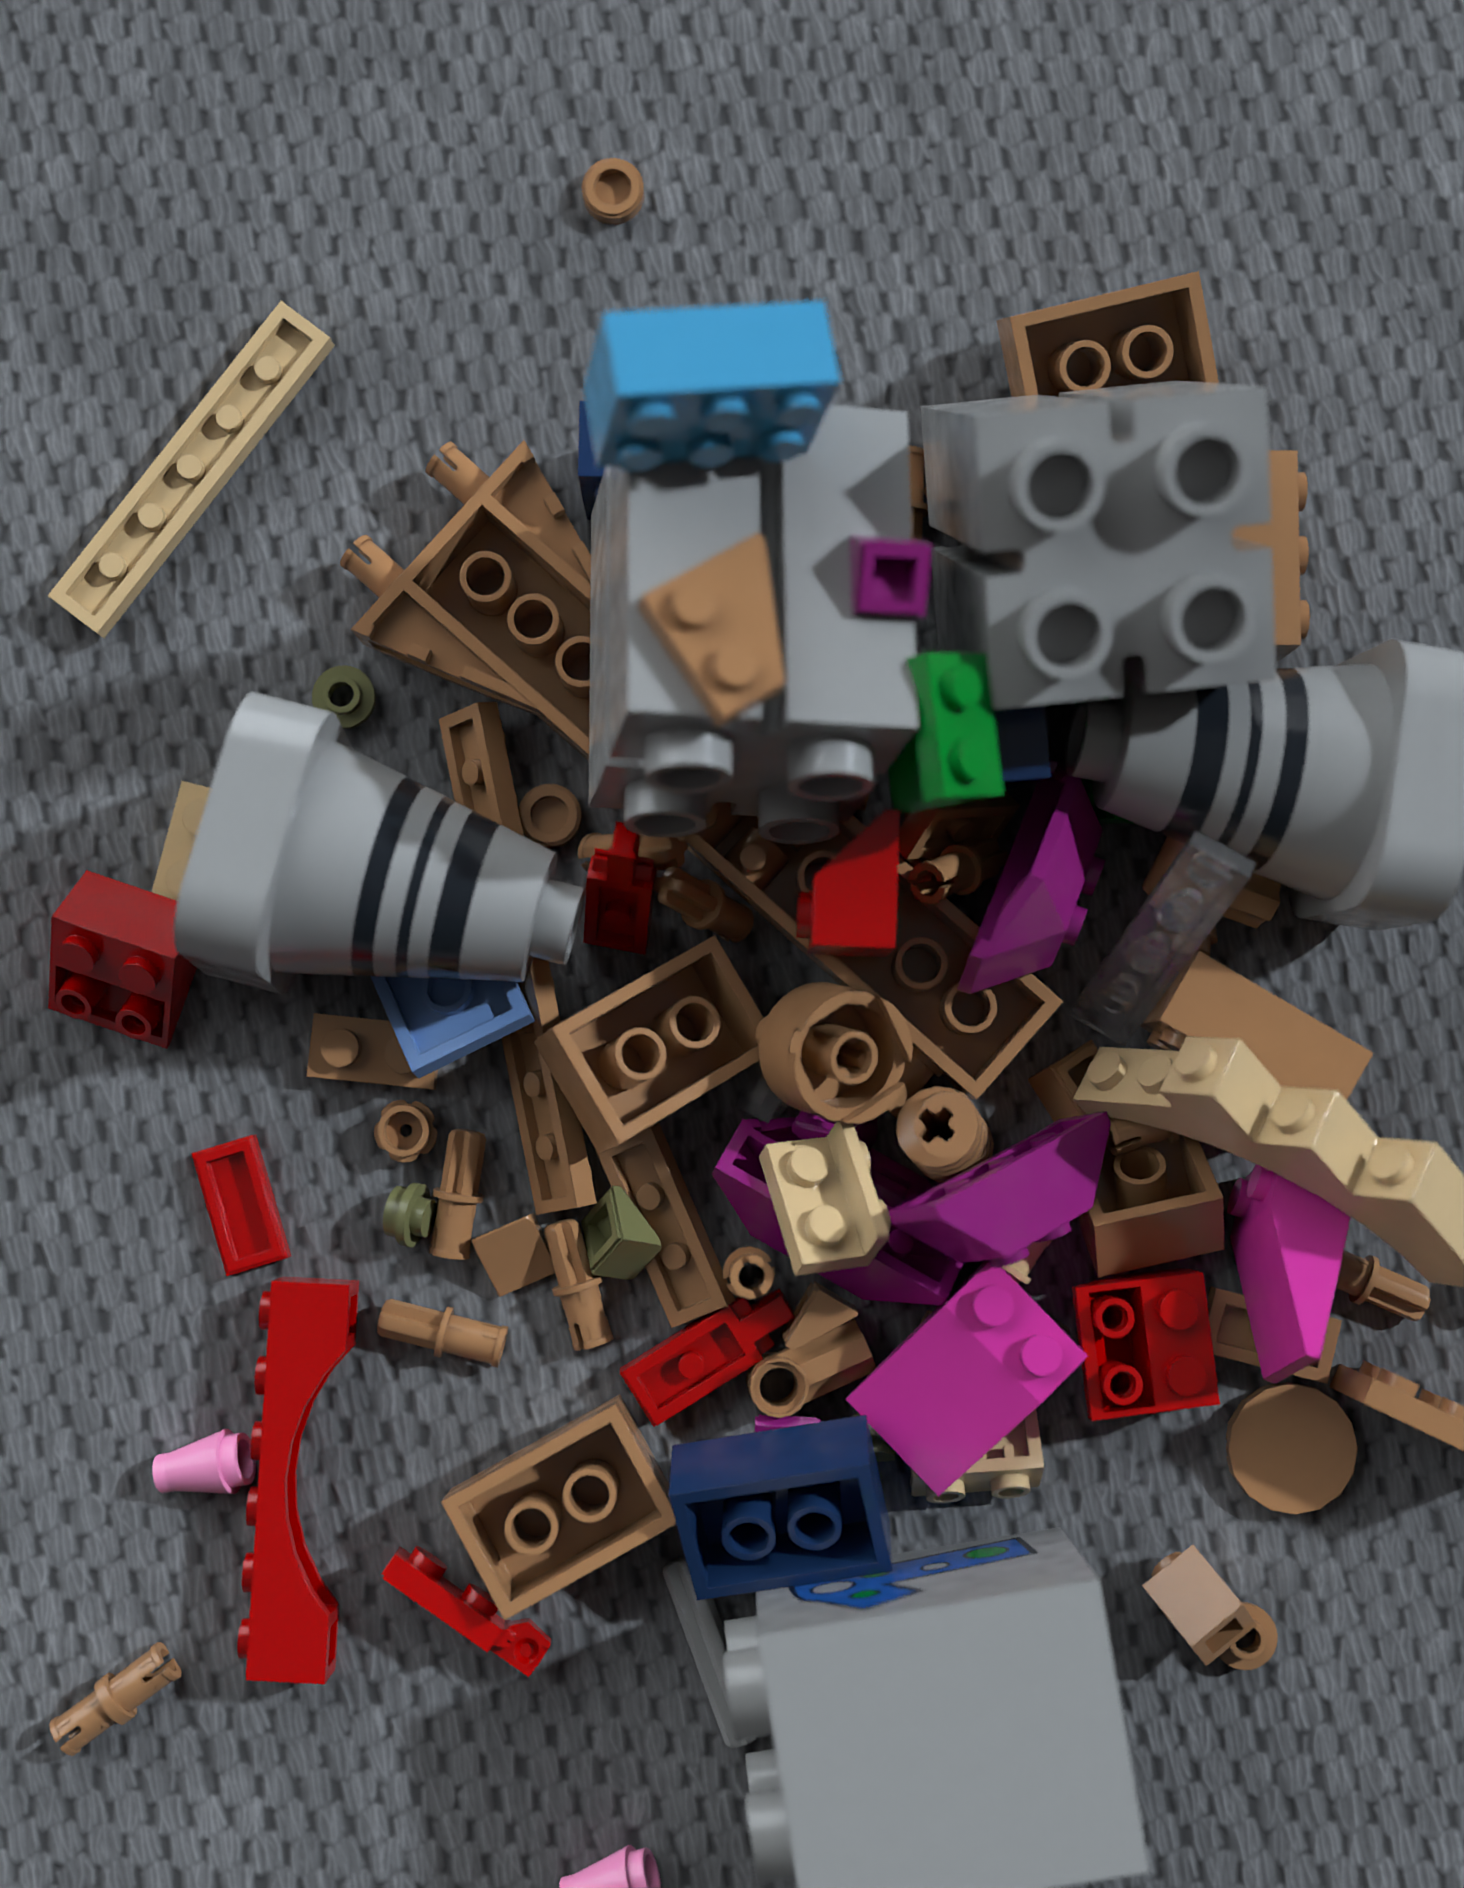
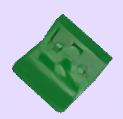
(956, 745)

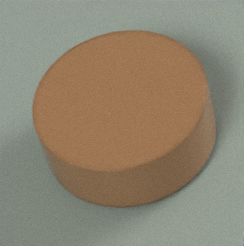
(613, 191)
(550, 815)

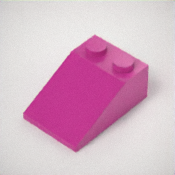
(1287, 1265)
(966, 1377)

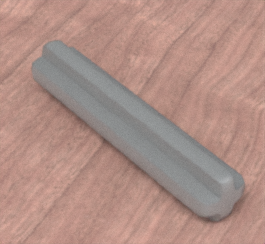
(706, 1641)

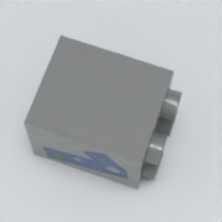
(938, 1724)

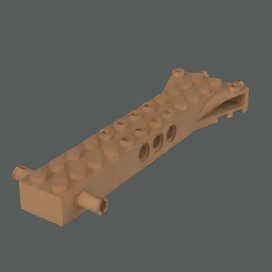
(508, 615)

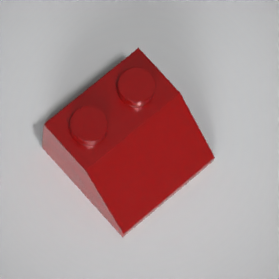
(855, 896)

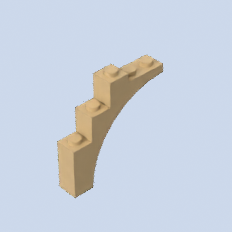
(1310, 1136)

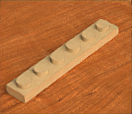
(192, 469)

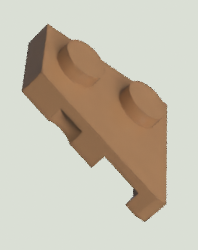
(722, 629)

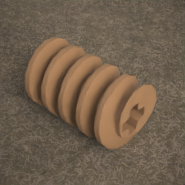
(937, 1111)

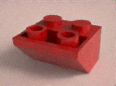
(118, 960)
(1145, 1343)

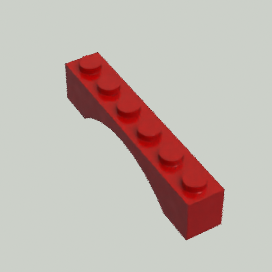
(291, 1608)

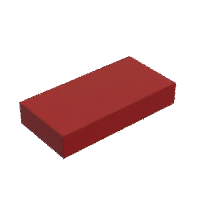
(241, 1205)

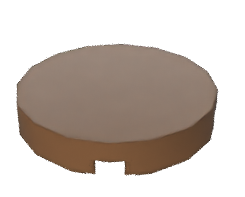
(1291, 1447)

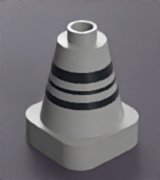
(1319, 777)
(355, 868)

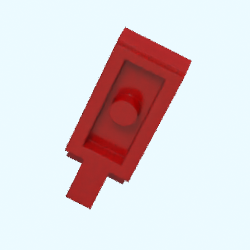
(619, 894)
(704, 1355)
(466, 1611)

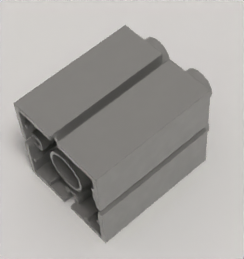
(1103, 539)
(847, 684)

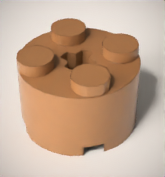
(834, 1052)

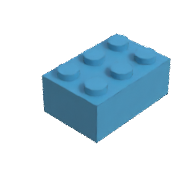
(709, 384)

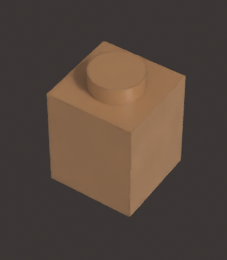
(1198, 1603)

